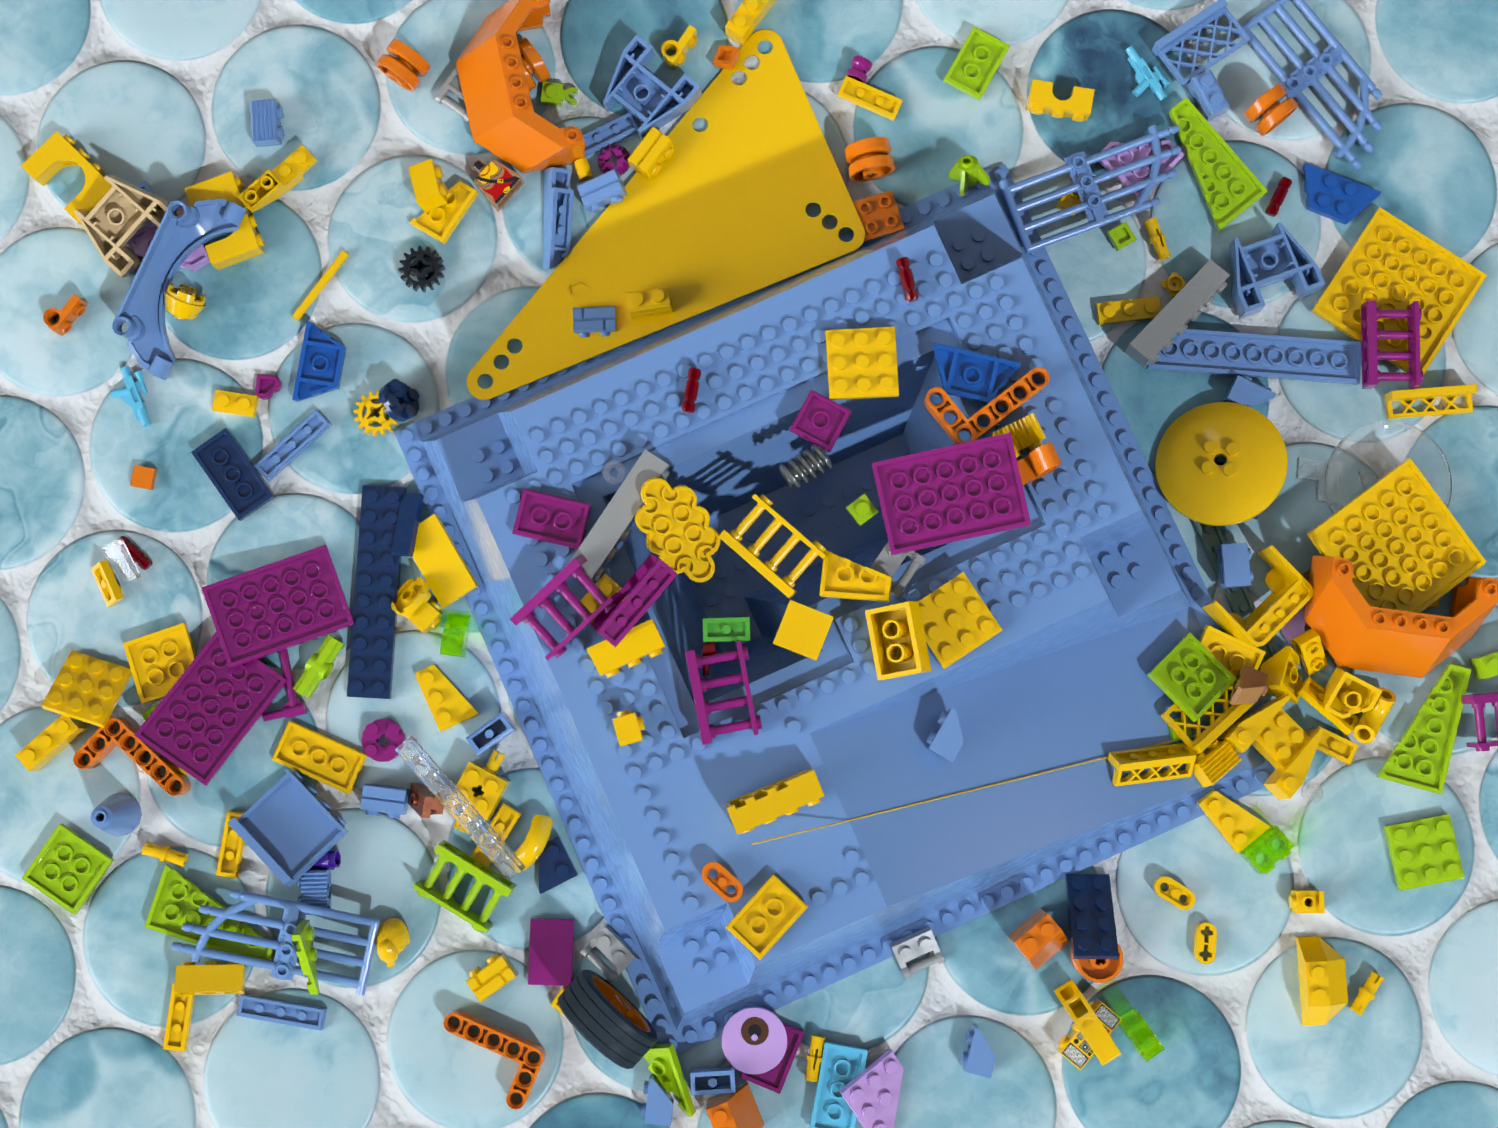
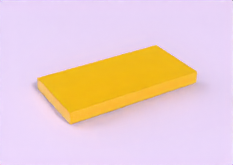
(441, 562)
(319, 757)

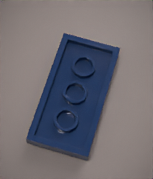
(233, 474)
(1091, 916)

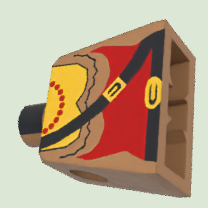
(496, 182)

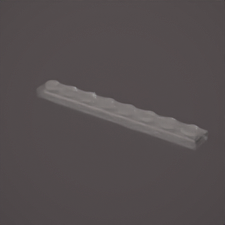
(460, 808)

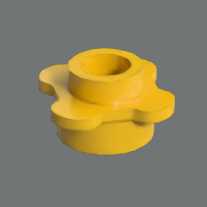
(1174, 278)

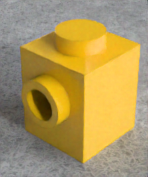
(427, 616)
(628, 727)

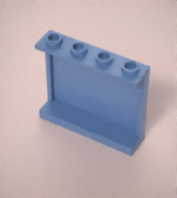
(290, 828)

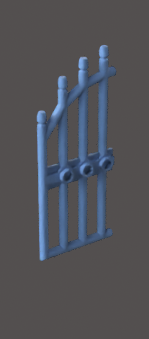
(1309, 73)
(1087, 189)
(285, 958)

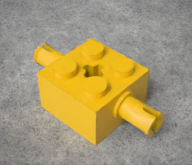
(492, 786)

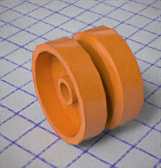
(532, 64)
(403, 65)
(1269, 108)
(869, 159)
(1099, 969)

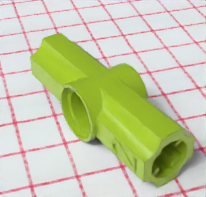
(319, 666)

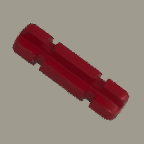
(1278, 196)
(907, 279)
(691, 390)
(137, 556)

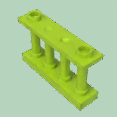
(483, 876)

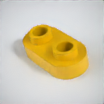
(1173, 892)

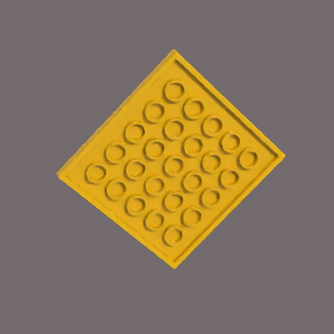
(1396, 268)
(1400, 542)

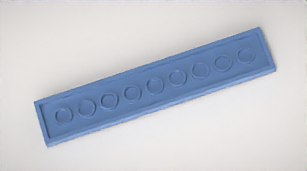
(1262, 356)

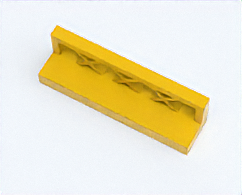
(1430, 393)
(1152, 758)

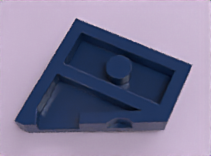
(554, 865)

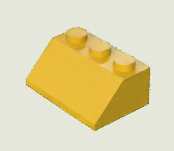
(638, 643)

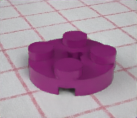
(374, 731)

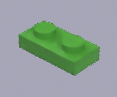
(726, 629)

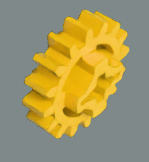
(370, 417)

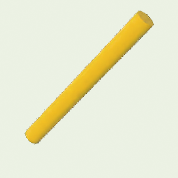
(320, 285)

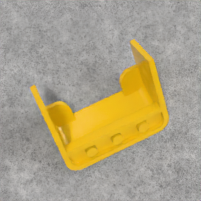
(1288, 596)

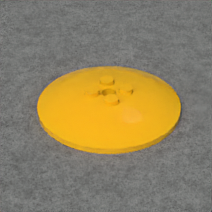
(1228, 491)

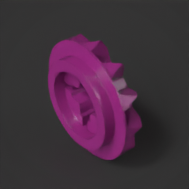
(618, 151)

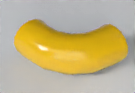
(1372, 720)
(535, 840)

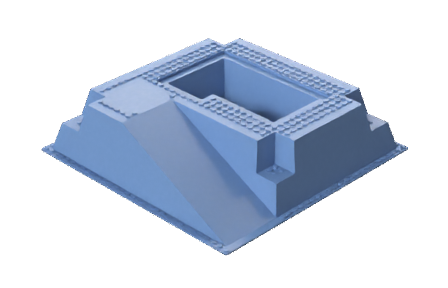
(1080, 597)

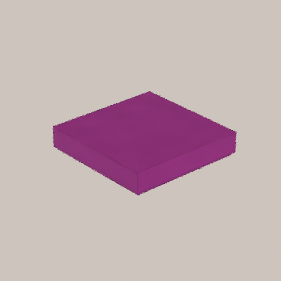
(820, 420)

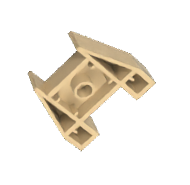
(118, 219)

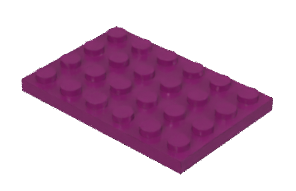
(951, 494)
(277, 606)
(210, 711)

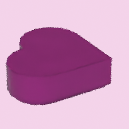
(267, 385)

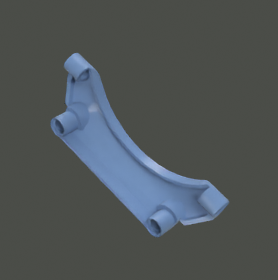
(171, 246)

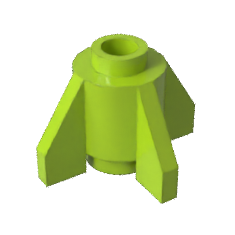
(968, 173)

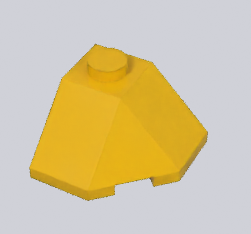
(1283, 674)
(1348, 694)

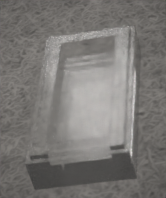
(121, 562)

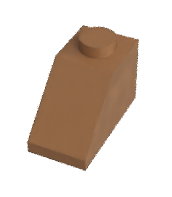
(1248, 686)

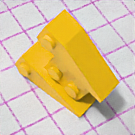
(1279, 741)

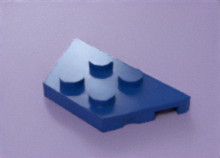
(1335, 195)
(319, 364)
(972, 373)

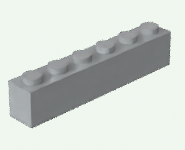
(1177, 313)
(619, 515)

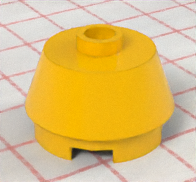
(183, 301)

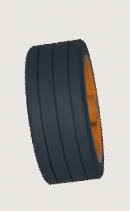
(607, 1019)

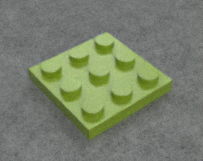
(1191, 677)
(1424, 852)
(68, 869)

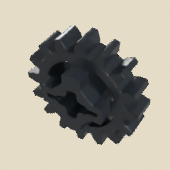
(414, 267)

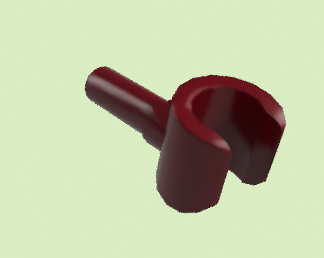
(708, 649)

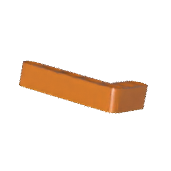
(989, 411)
(1038, 463)
(136, 753)
(502, 1048)

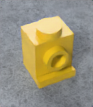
(1298, 898)

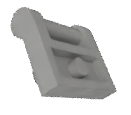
(452, 85)
(889, 564)
(915, 946)
(614, 949)

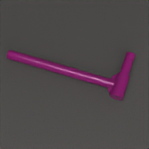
(294, 706)

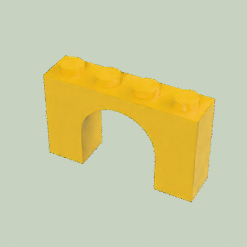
(60, 153)
(244, 242)

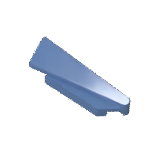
(556, 215)

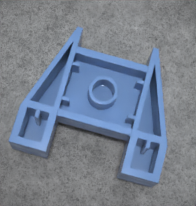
(644, 93)
(1268, 264)

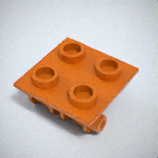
(879, 215)

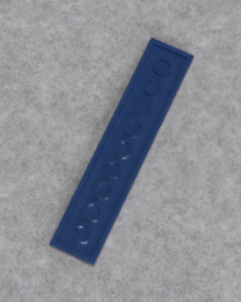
(375, 589)

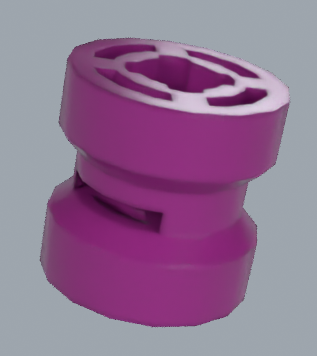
(859, 68)

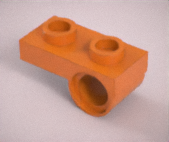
(68, 314)

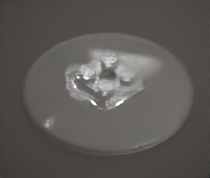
(1376, 450)

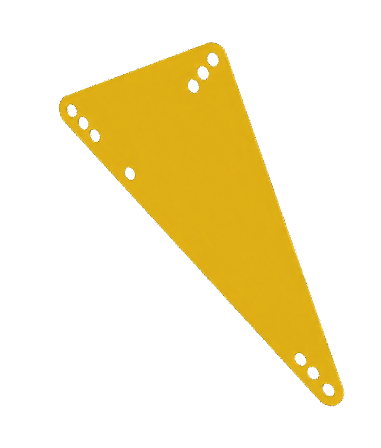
(708, 225)

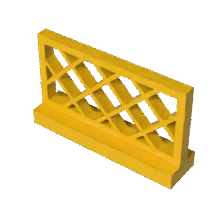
(1210, 732)

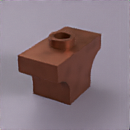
(424, 801)

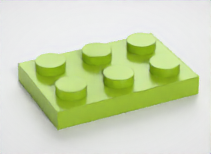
(976, 63)

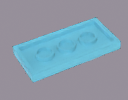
(838, 1068)

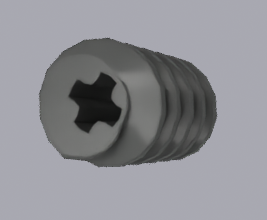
(805, 466)

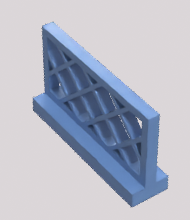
(1188, 30)

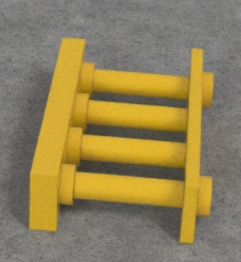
(769, 568)

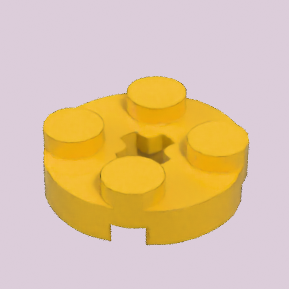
(411, 596)

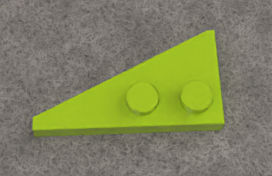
(307, 954)

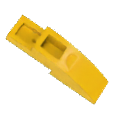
(278, 181)
(1087, 1022)

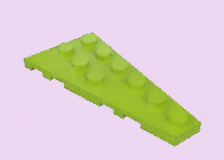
(1220, 173)
(1427, 744)
(179, 902)

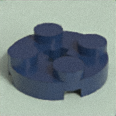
(409, 397)

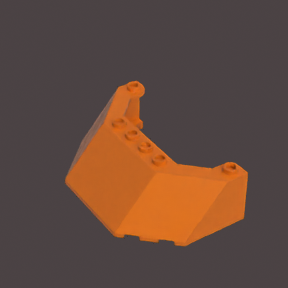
(500, 98)
(1390, 638)

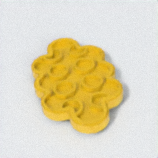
(677, 529)

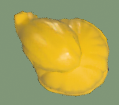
(391, 940)

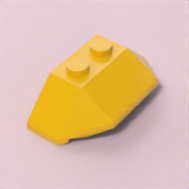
(1320, 980)

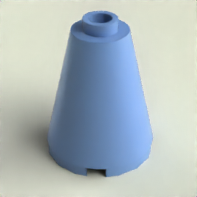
(117, 814)

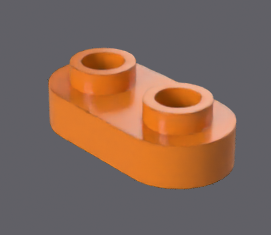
(722, 881)

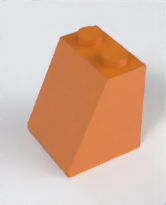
(1038, 938)
(734, 1109)

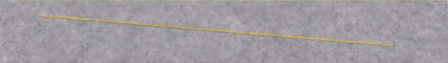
(945, 796)

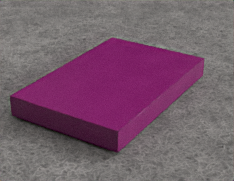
(551, 519)
(551, 951)
(776, 1077)

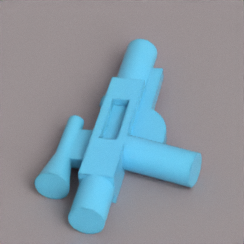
(1145, 77)
(132, 395)

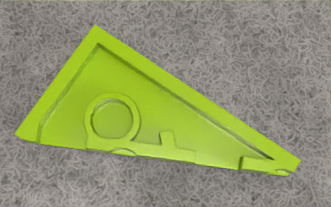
(667, 1069)

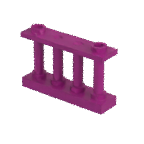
(1371, 355)
(634, 599)
(543, 600)
(701, 685)
(1478, 702)

